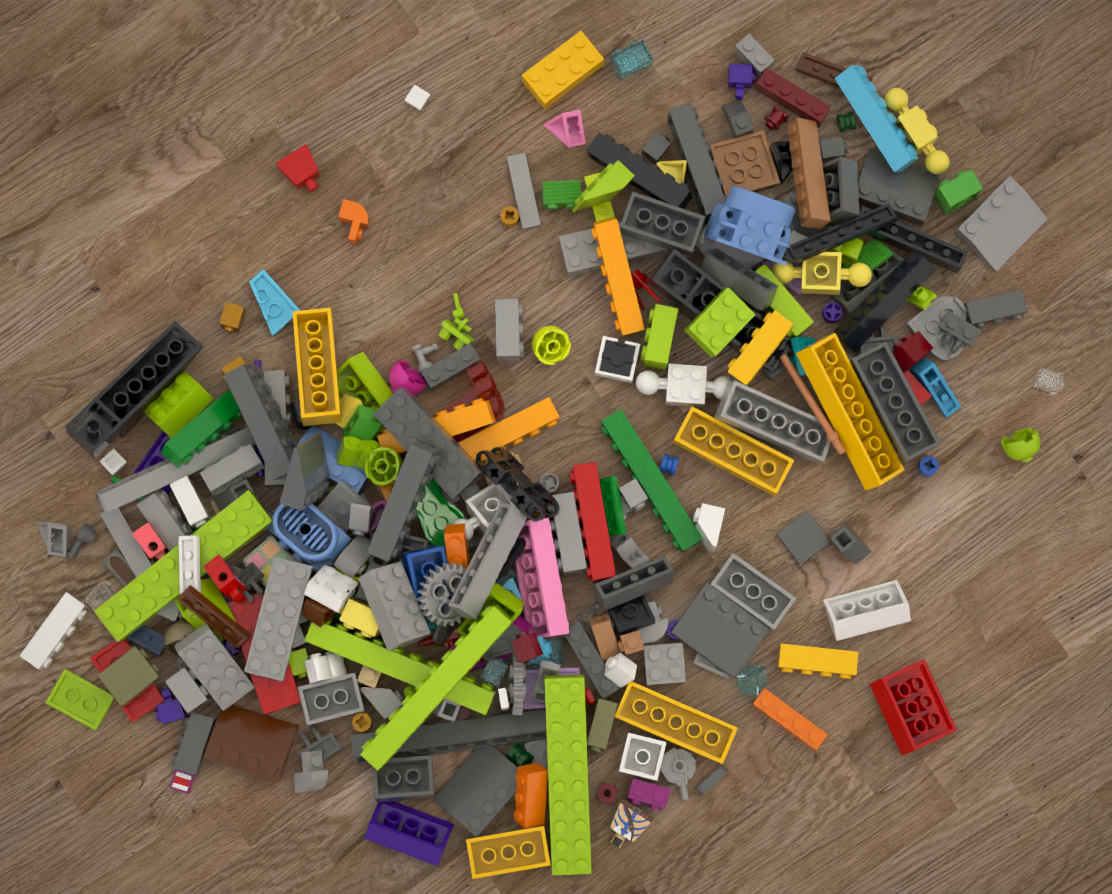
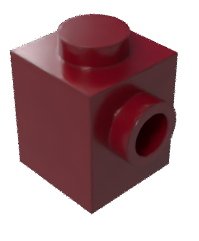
(526, 647)

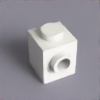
(620, 670)

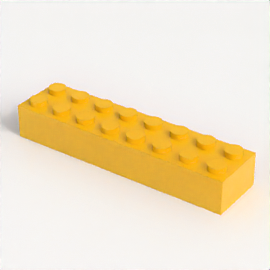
(850, 411)

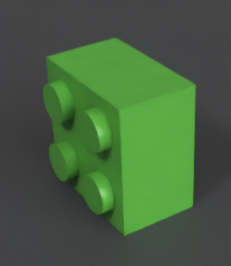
(957, 192)

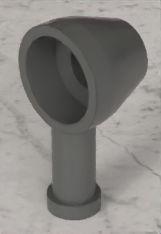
(85, 535)

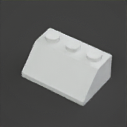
(708, 523)

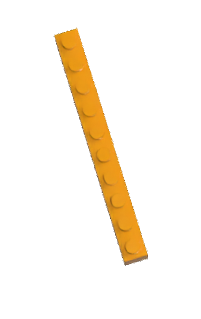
(506, 432)

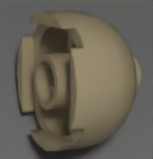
(175, 634)

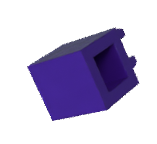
(740, 77)
(171, 709)

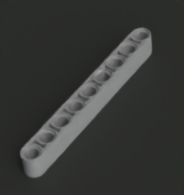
(166, 472)

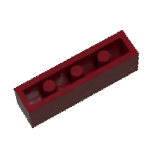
(792, 97)

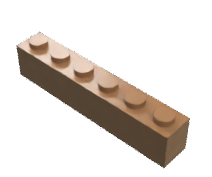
(808, 173)

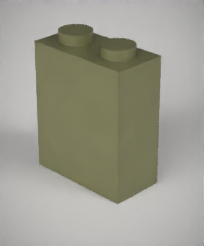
(130, 676)
(601, 725)

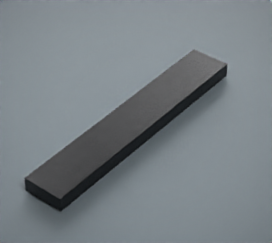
(842, 233)

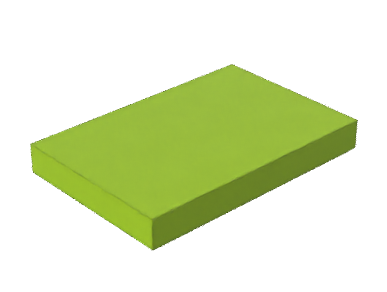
(80, 699)

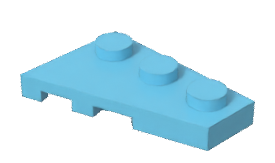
(273, 302)

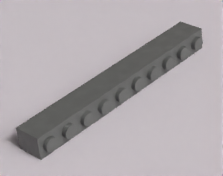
(464, 735)

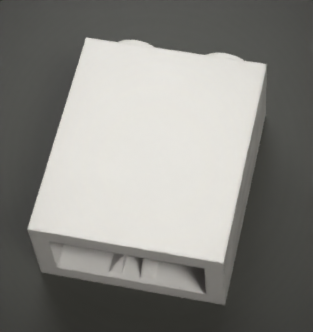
(190, 502)

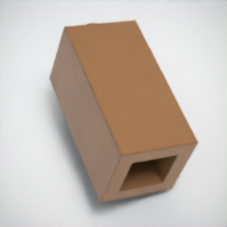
(604, 636)
(630, 644)

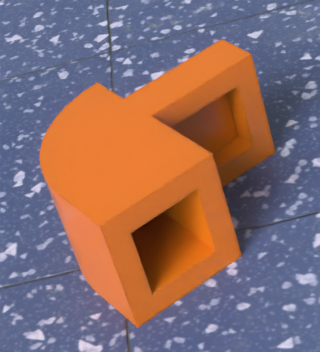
(354, 214)

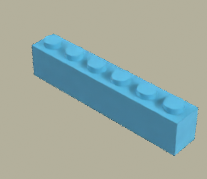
(877, 118)

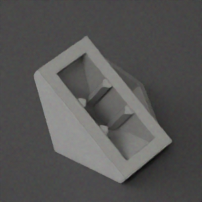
(55, 537)

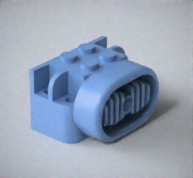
(752, 224)
(317, 547)

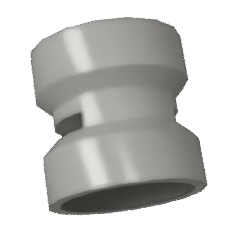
(550, 480)

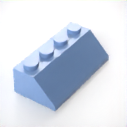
(352, 476)

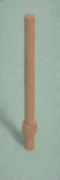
(832, 436)

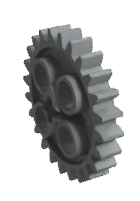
(433, 601)
(517, 685)

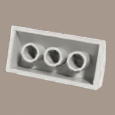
(867, 610)

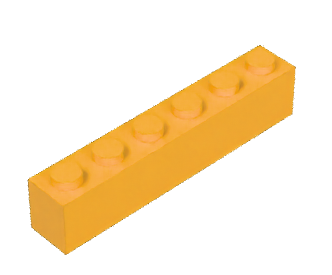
(618, 275)
(455, 422)

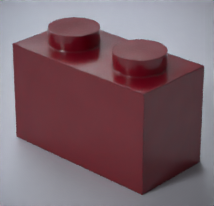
(911, 350)

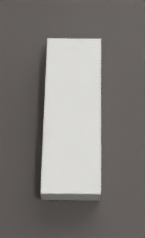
(189, 562)
(503, 699)

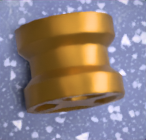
(509, 220)
(363, 724)

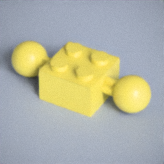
(918, 130)
(823, 274)
(359, 615)

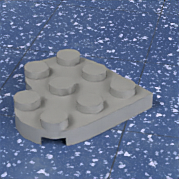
(929, 320)

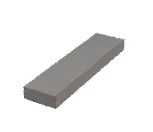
(523, 191)
(126, 541)

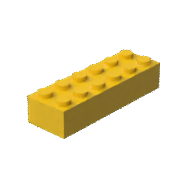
(316, 367)
(733, 451)
(675, 722)

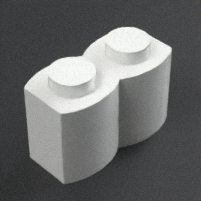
(325, 667)

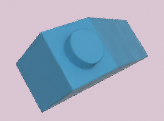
(932, 380)

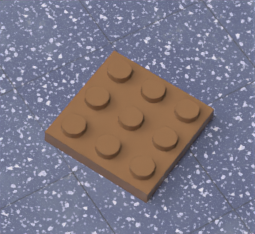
(745, 162)

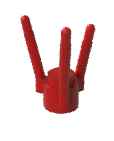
(640, 281)

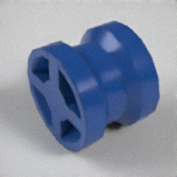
(669, 464)
(926, 470)

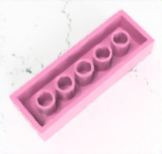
(540, 581)

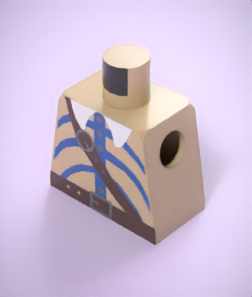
(628, 823)

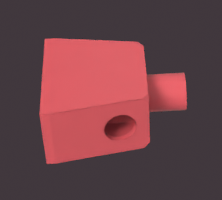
(145, 536)

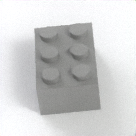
(508, 330)
(331, 699)

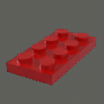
(143, 703)

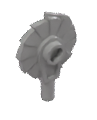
(678, 768)

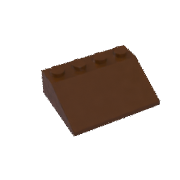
(251, 742)

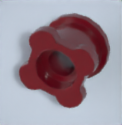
(776, 118)
(600, 796)

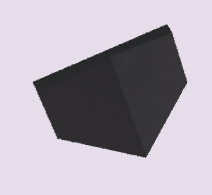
(782, 159)

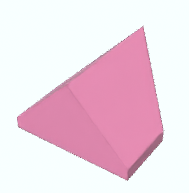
(568, 128)

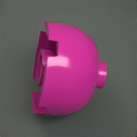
(403, 376)

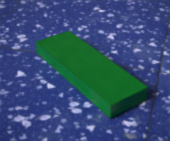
(612, 506)

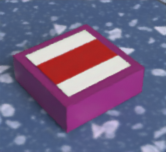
(182, 781)

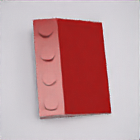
(913, 707)

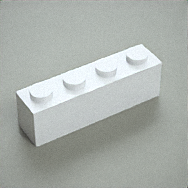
(54, 631)

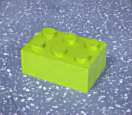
(719, 322)
(659, 337)
(178, 404)
(498, 596)

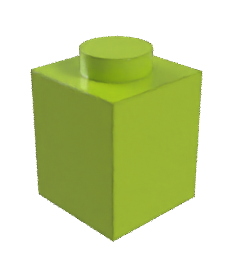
(297, 663)

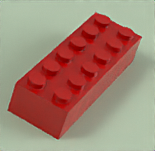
(593, 520)
(271, 693)

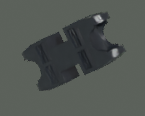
(509, 471)

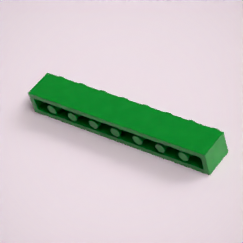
(651, 480)

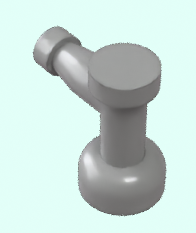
(420, 354)

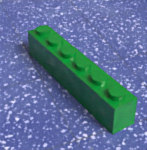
(202, 429)

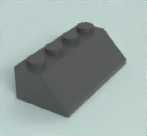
(853, 296)

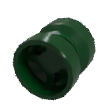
(519, 756)

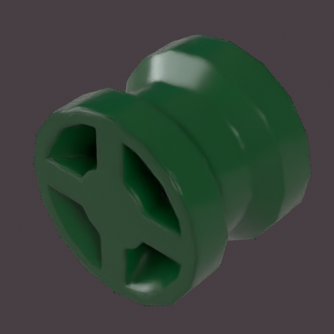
(846, 122)

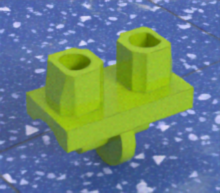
(922, 297)
(450, 328)

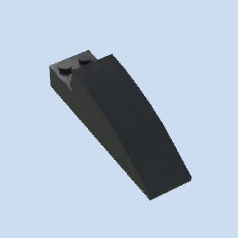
(694, 290)
(126, 398)

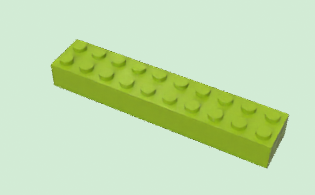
(160, 583)
(396, 663)
(434, 690)
(568, 774)

